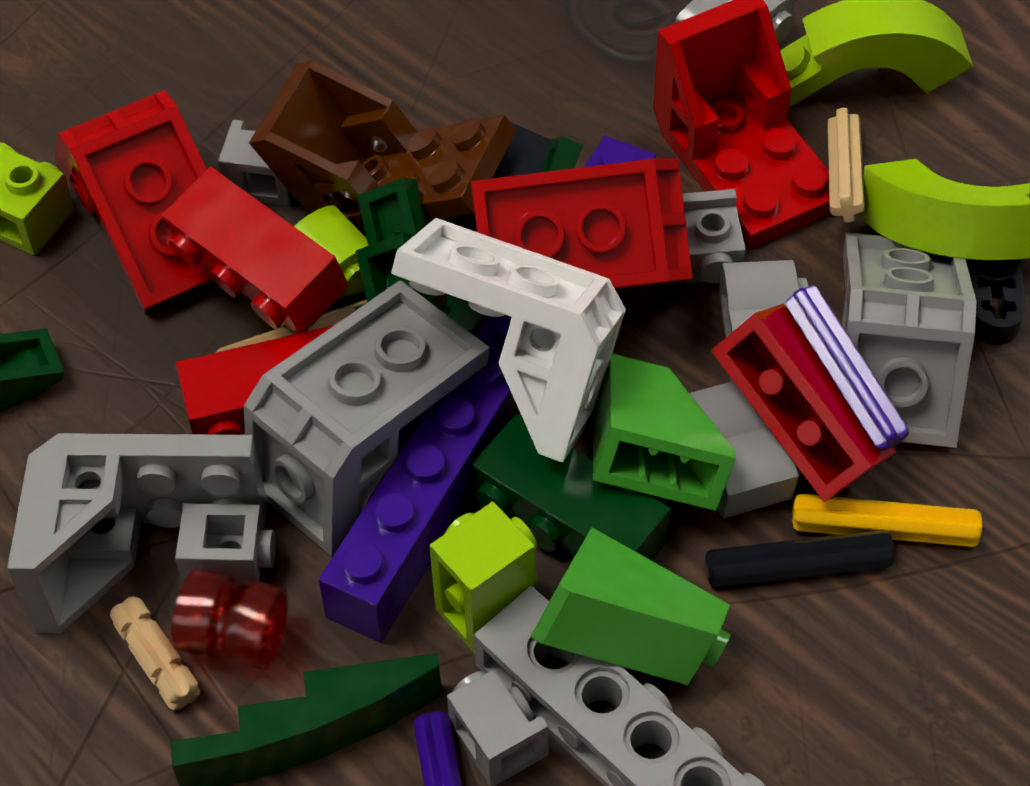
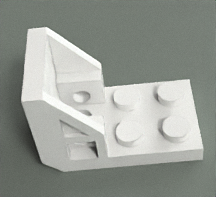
(558, 326)

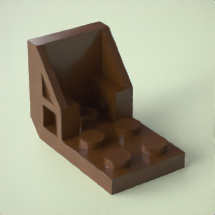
(343, 139)

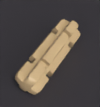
(155, 653)

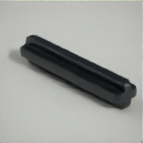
(799, 558)

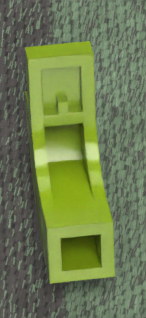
(874, 34)
(946, 216)

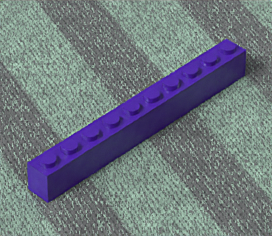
(427, 482)

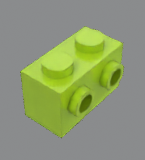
(31, 200)
(481, 568)

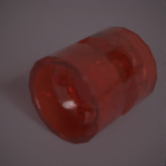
(220, 617)

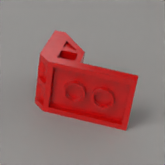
(726, 114)
(129, 173)
(600, 218)

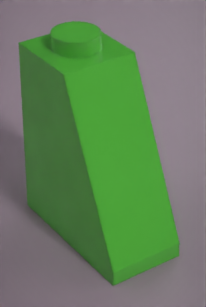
(657, 437)
(633, 613)

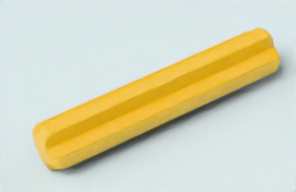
(901, 520)

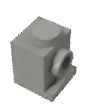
(248, 170)
(712, 233)
(225, 541)
(496, 726)

